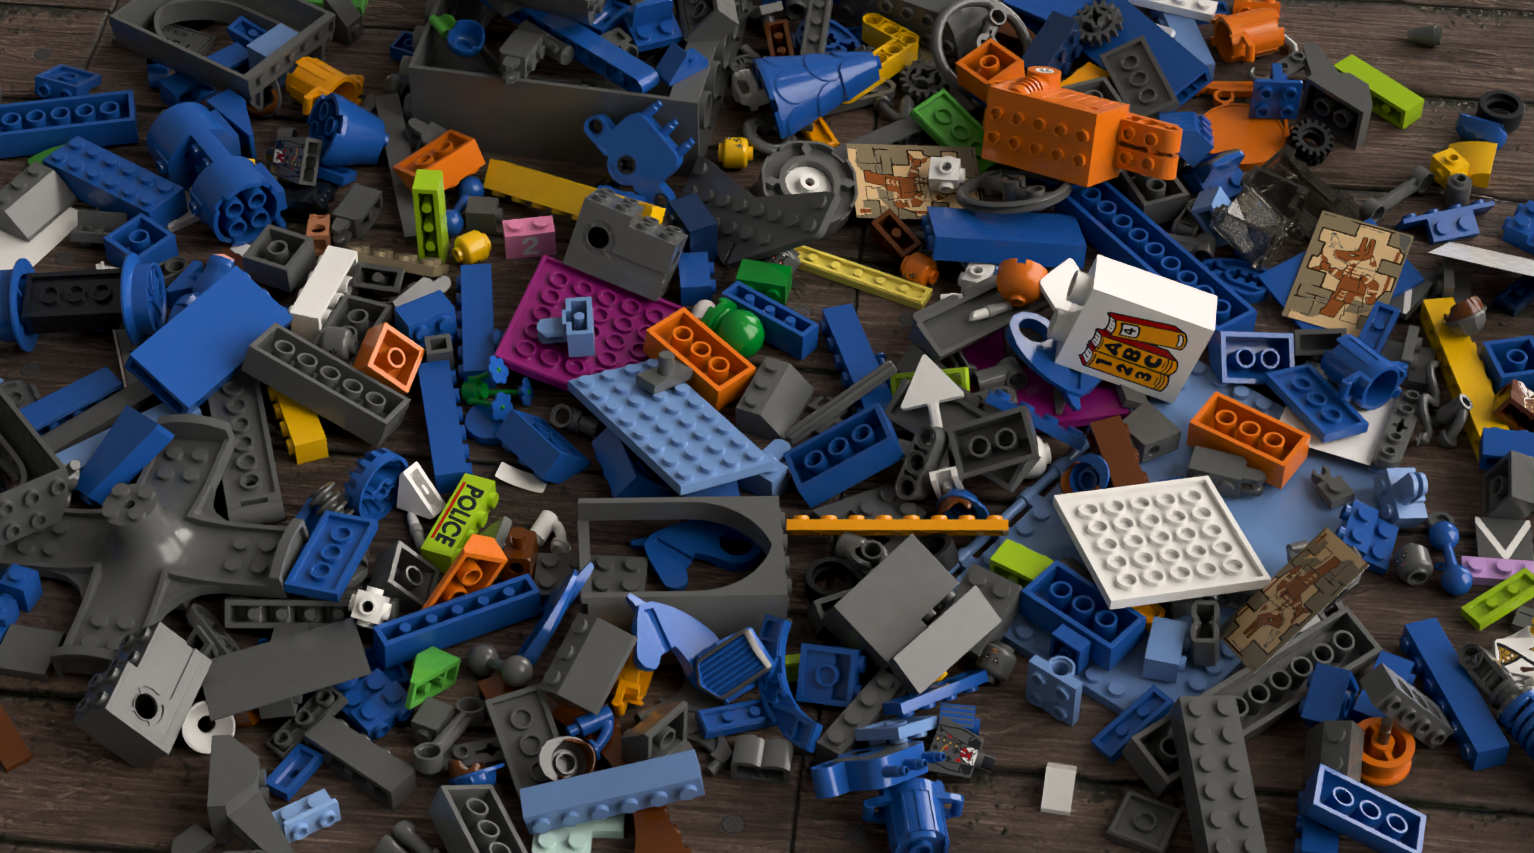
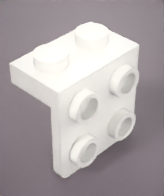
(1056, 283)

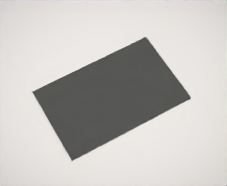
(284, 669)

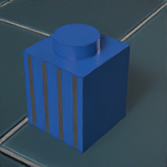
(962, 715)

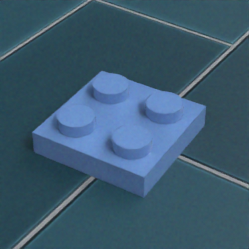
(896, 729)

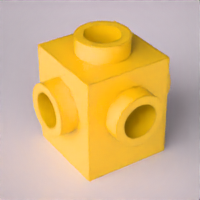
(1446, 164)

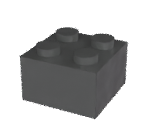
(279, 258)

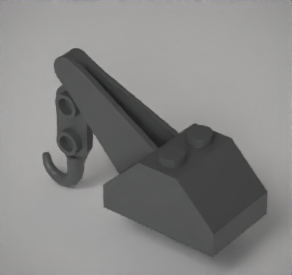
(1329, 96)
(240, 801)

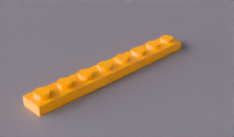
(886, 526)

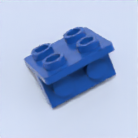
(1275, 96)

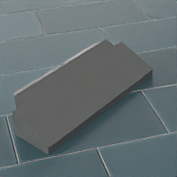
(946, 324)
(955, 413)

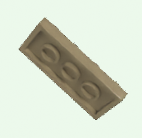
(423, 266)

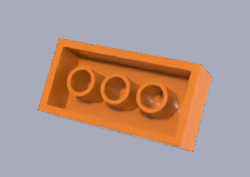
(718, 369)
(1246, 432)

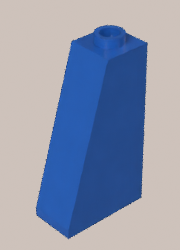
(121, 455)

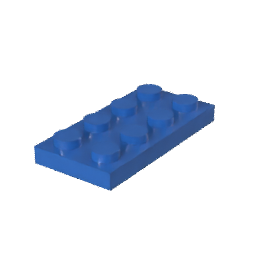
(1316, 403)
(331, 556)

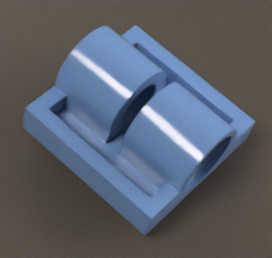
(1054, 688)

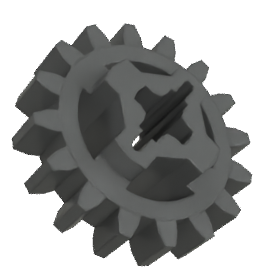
(1099, 23)
(922, 80)

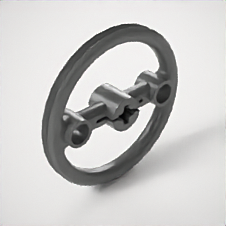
(995, 9)
(1016, 196)

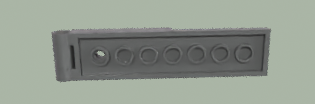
(251, 473)

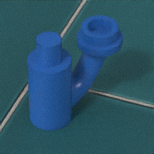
(591, 723)

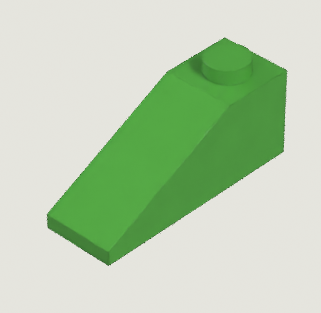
(431, 675)

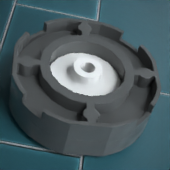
(810, 168)

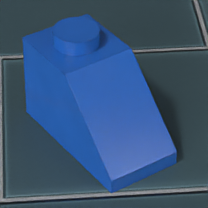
(22, 585)

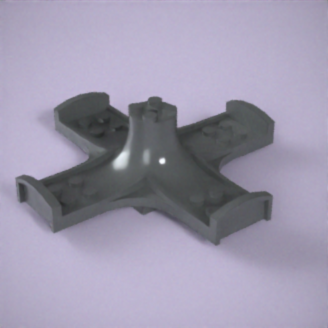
(156, 547)

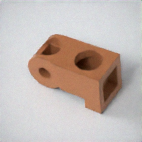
(320, 230)

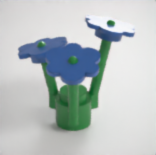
(476, 391)

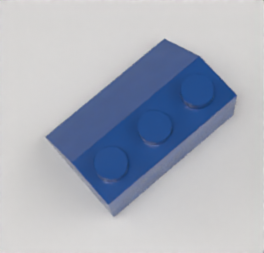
(1196, 135)
(1249, 355)
(540, 447)
(625, 470)

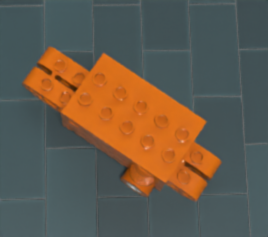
(1072, 133)

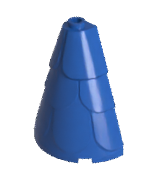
(812, 84)

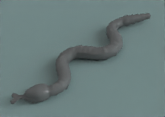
(1428, 401)

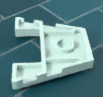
(579, 837)

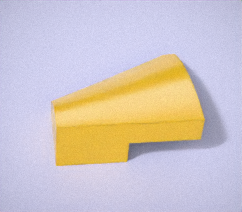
(1480, 157)

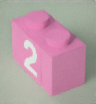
(529, 237)

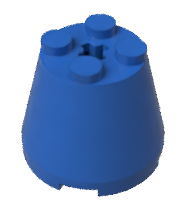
(347, 131)

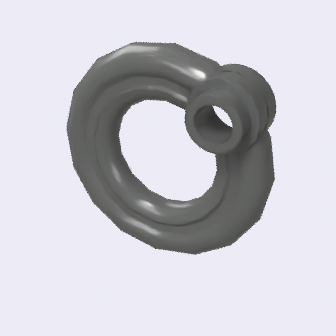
(764, 124)

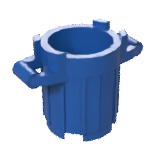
(1362, 373)
(915, 815)

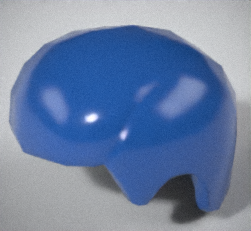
(466, 38)

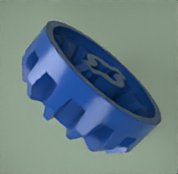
(374, 484)

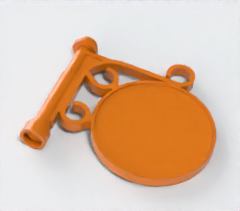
(1234, 128)

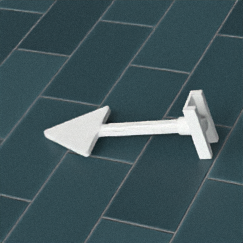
(930, 388)

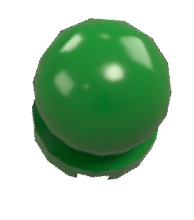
(736, 327)

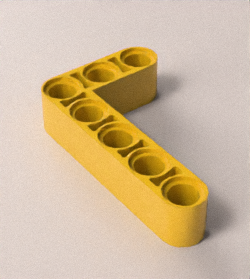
(893, 45)

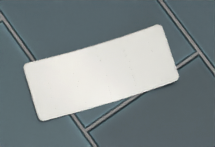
(519, 478)

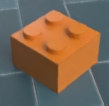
(988, 63)
(389, 357)

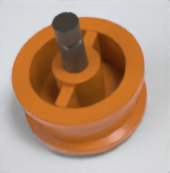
(1385, 752)

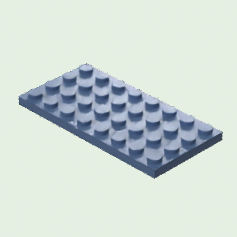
(670, 430)

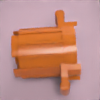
(1247, 34)

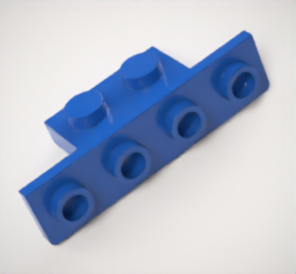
(1450, 224)

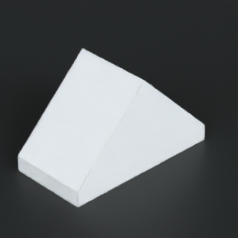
(418, 494)
(1058, 788)

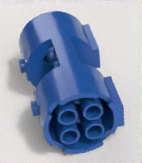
(227, 189)

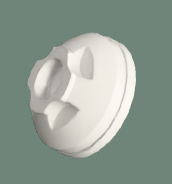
(200, 740)

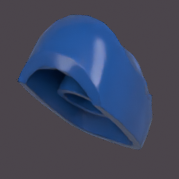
(1479, 129)

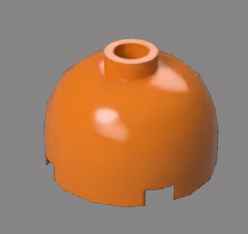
(1020, 281)

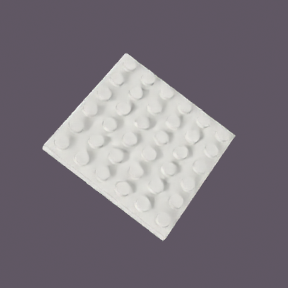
(1160, 542)

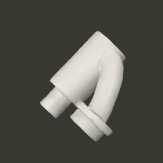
(544, 526)

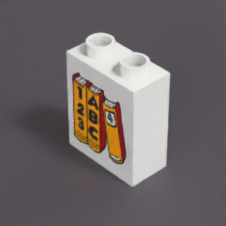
(1133, 328)

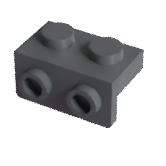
(96, 225)

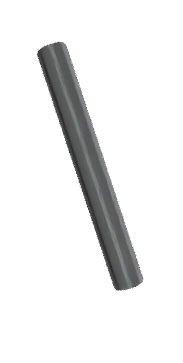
(840, 402)

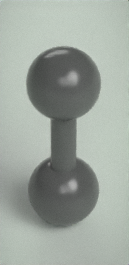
(485, 660)

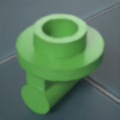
(442, 24)

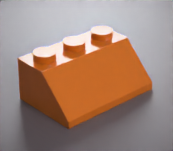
(451, 152)
(471, 570)

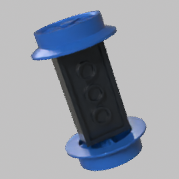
(81, 301)

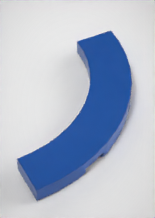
(776, 692)

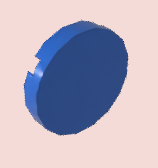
(481, 425)

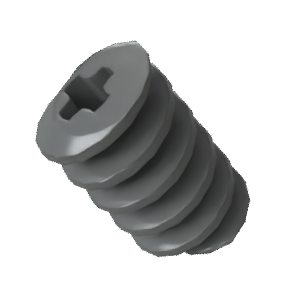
(328, 500)

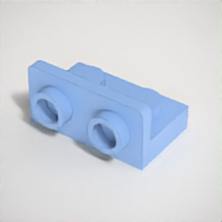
(307, 815)

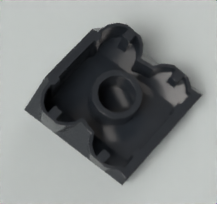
(308, 199)

